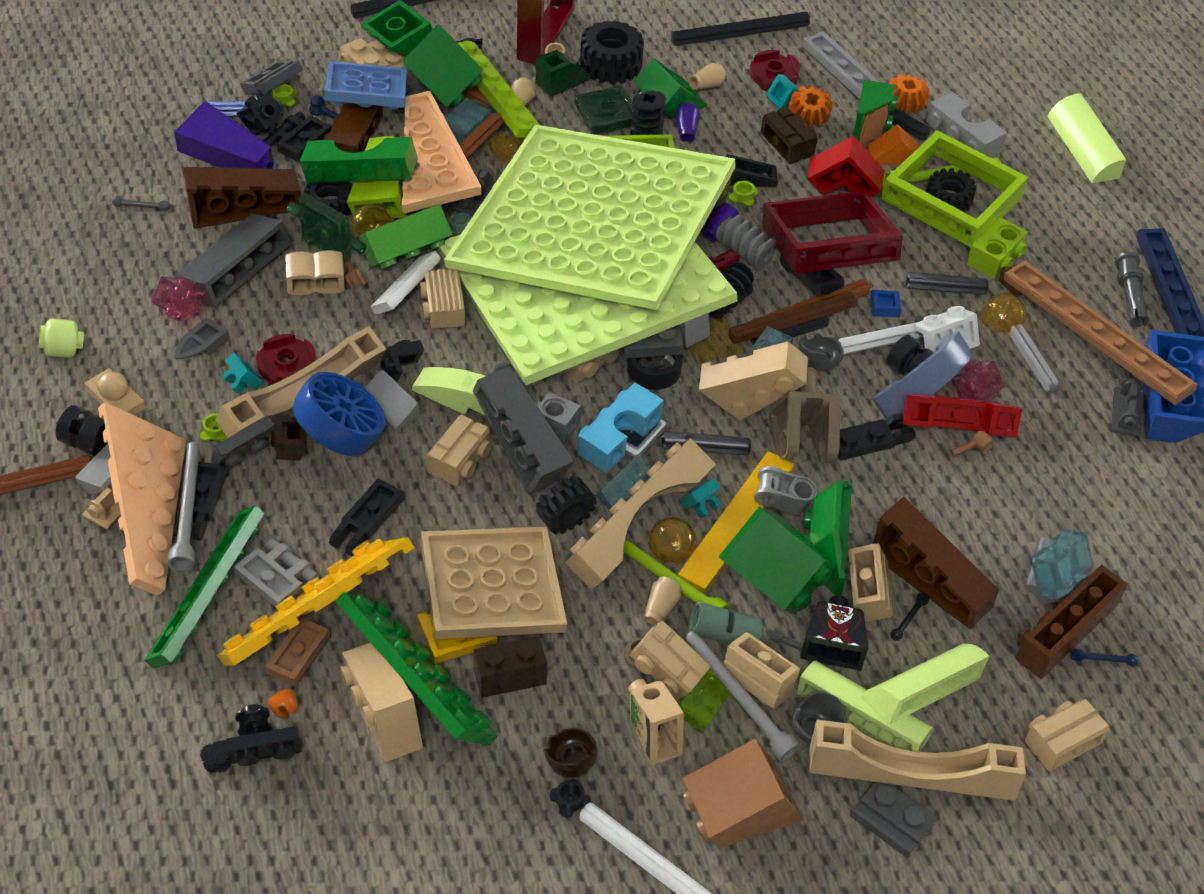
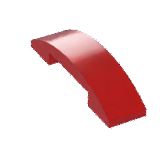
(961, 414)

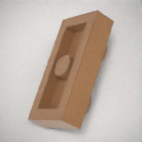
(297, 651)

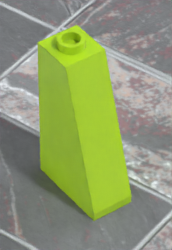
(383, 193)

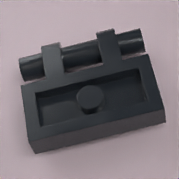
(295, 133)

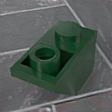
(558, 72)

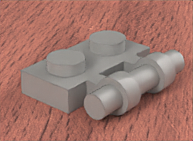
(269, 578)

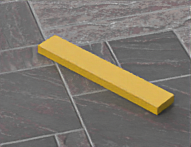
(704, 563)

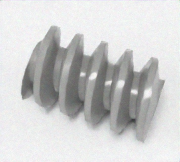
(746, 241)

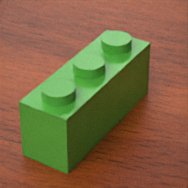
(406, 236)

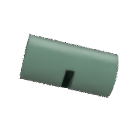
(722, 624)

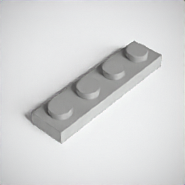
(837, 62)

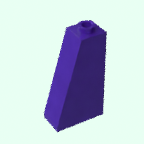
(221, 141)

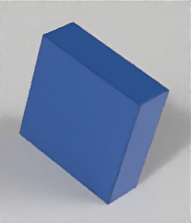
(885, 303)

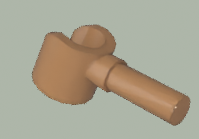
(353, 276)
(980, 440)

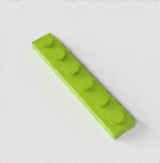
(500, 94)

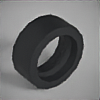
(653, 378)

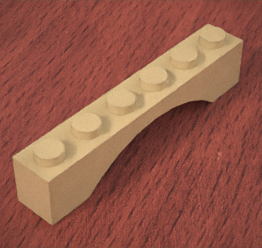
(347, 359)
(603, 551)
(978, 771)

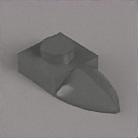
(202, 338)

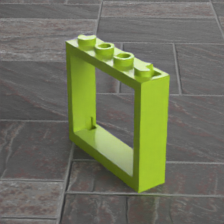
(941, 214)

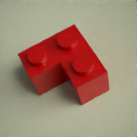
(846, 165)

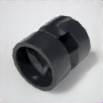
(907, 355)
(81, 430)

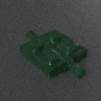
(325, 227)

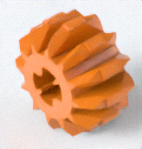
(911, 93)
(811, 105)

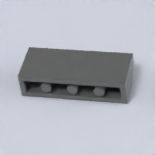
(236, 257)

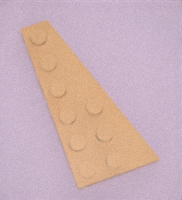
(441, 167)
(146, 485)

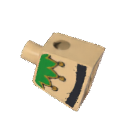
(655, 706)

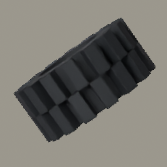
(961, 184)
(338, 189)
(565, 504)

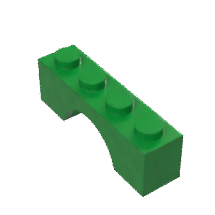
(387, 161)

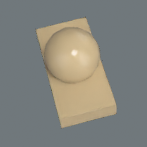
(114, 389)

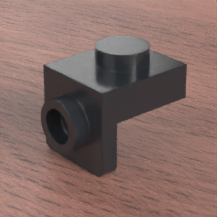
(399, 355)

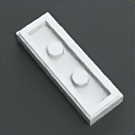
(405, 283)

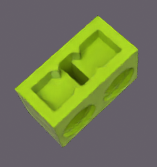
(997, 247)

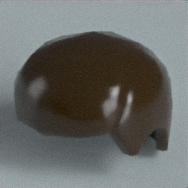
(571, 752)

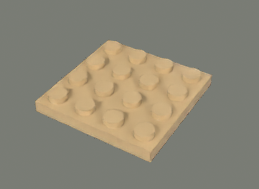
(492, 582)

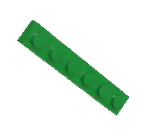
(200, 594)

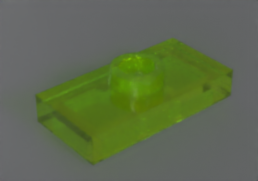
(704, 701)

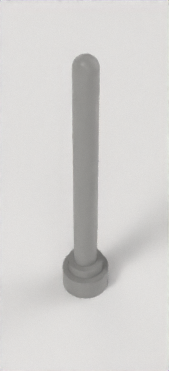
(182, 555)
(782, 744)

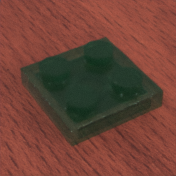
(605, 109)

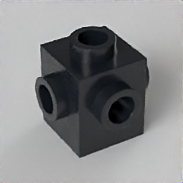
(260, 113)

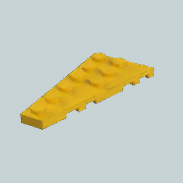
(316, 595)

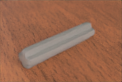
(1034, 358)

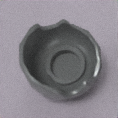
(821, 351)
(813, 707)

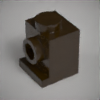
(288, 438)

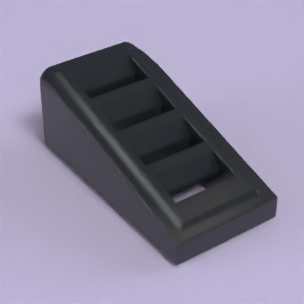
(753, 171)

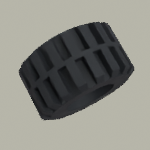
(612, 51)

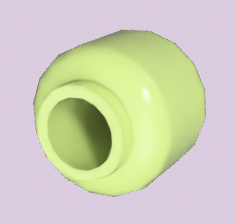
(60, 338)

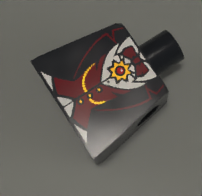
(836, 635)

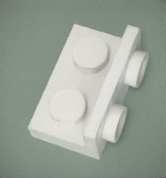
(939, 327)

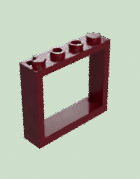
(539, 27)
(879, 246)

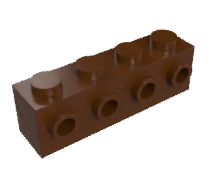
(1070, 621)

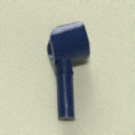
(317, 107)

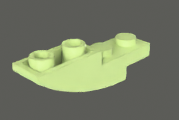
(449, 387)

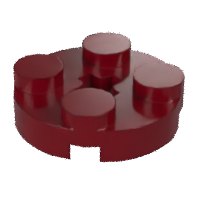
(765, 61)
(285, 345)

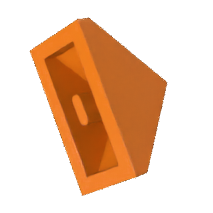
(892, 147)

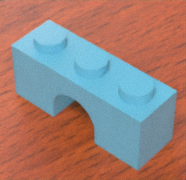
(632, 410)

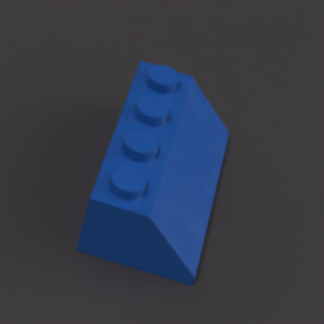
(1186, 419)

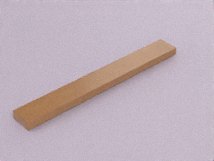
(1101, 333)

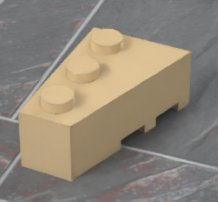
(754, 381)
(383, 700)

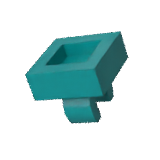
(781, 91)
(242, 372)
(700, 495)

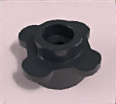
(253, 719)
(569, 788)

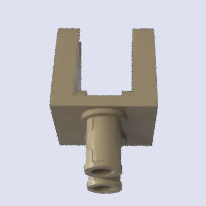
(812, 409)

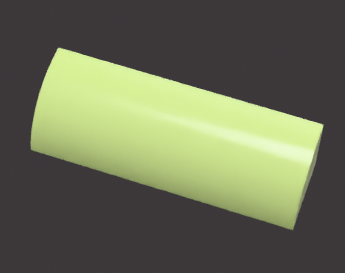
(1087, 139)
(927, 682)
(905, 733)

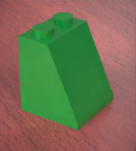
(443, 66)
(778, 560)

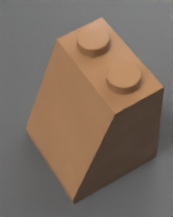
(740, 796)

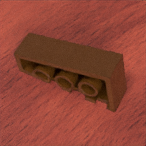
(233, 194)
(933, 564)

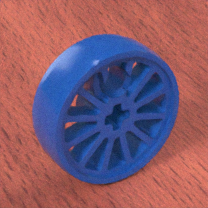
(339, 413)

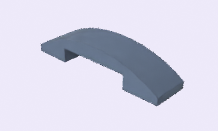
(927, 376)

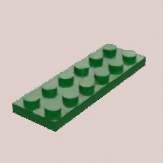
(413, 664)

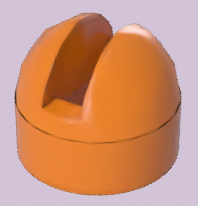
(283, 702)

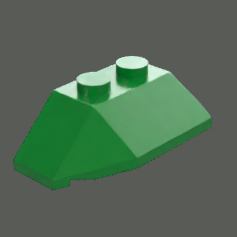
(829, 528)

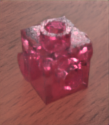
(178, 297)
(978, 381)

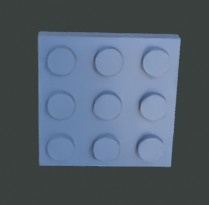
(365, 85)

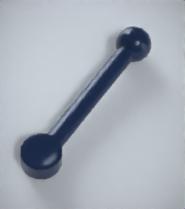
(1079, 654)

